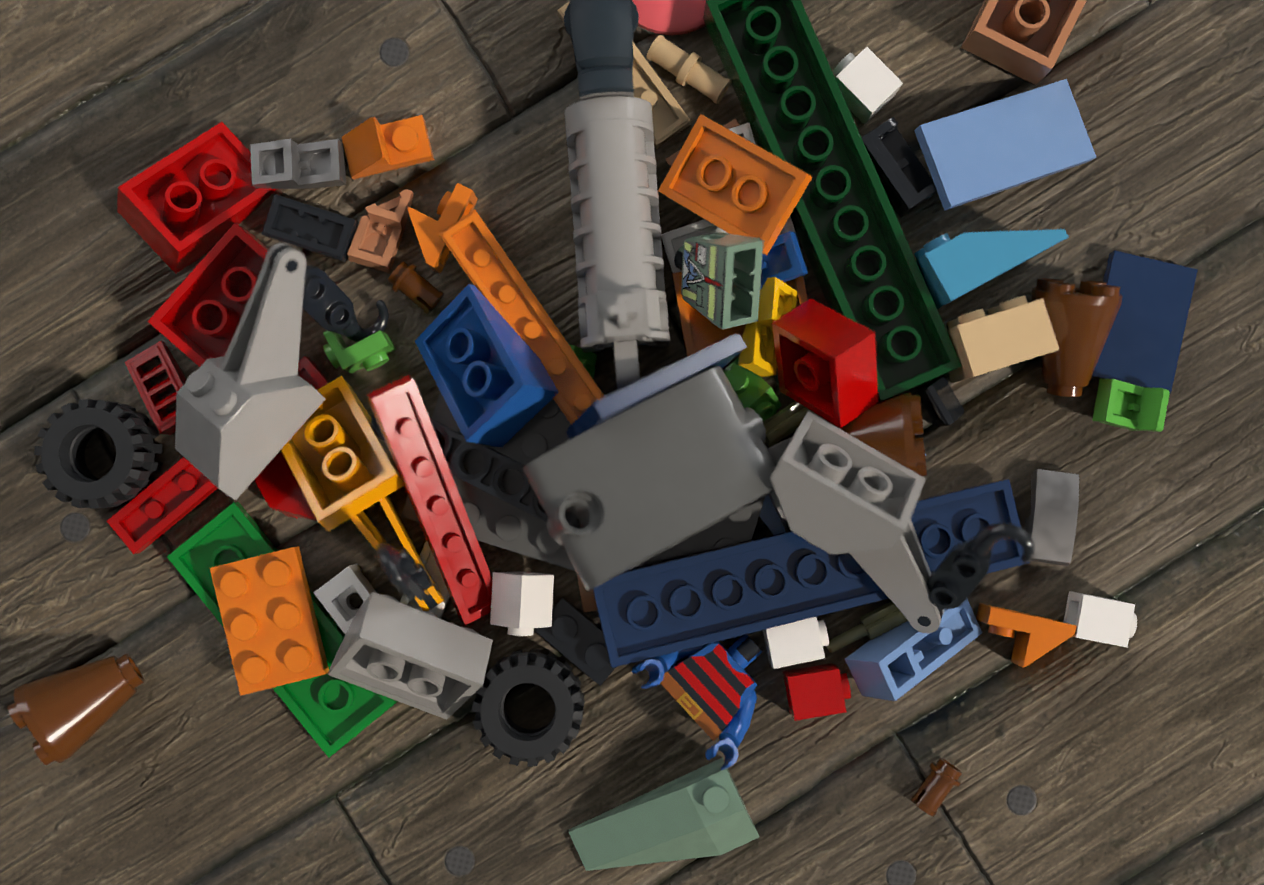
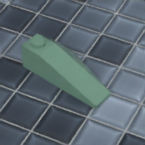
(674, 822)

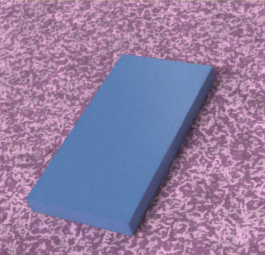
(1004, 144)

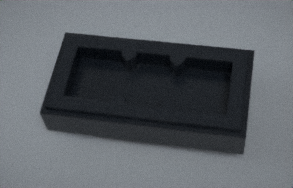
(309, 228)

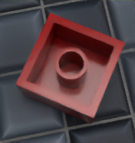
(826, 362)

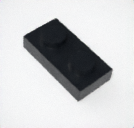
(578, 640)

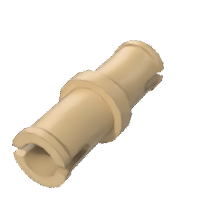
(688, 69)

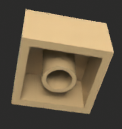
(1003, 338)

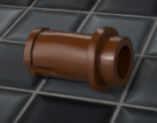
(415, 287)
(936, 786)

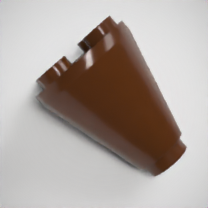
(1081, 327)
(892, 429)
(73, 705)

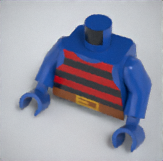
(711, 689)

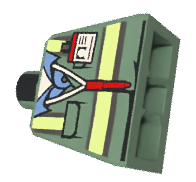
(722, 277)

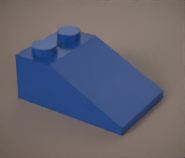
(484, 370)

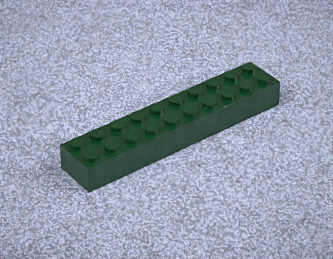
(844, 209)

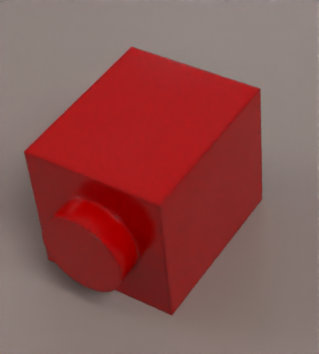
(816, 691)

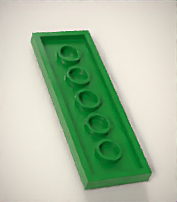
(323, 704)

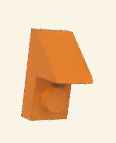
(386, 147)
(451, 209)
(1034, 633)

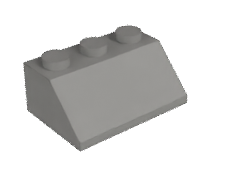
(411, 656)

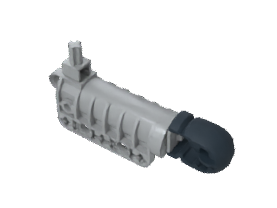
(614, 190)

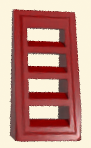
(164, 422)

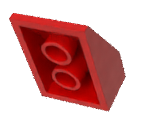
(192, 197)

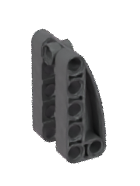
(653, 476)

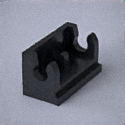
(898, 168)

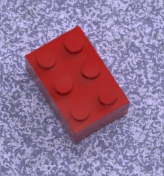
(213, 297)

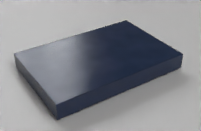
(1150, 321)

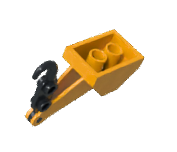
(349, 469)

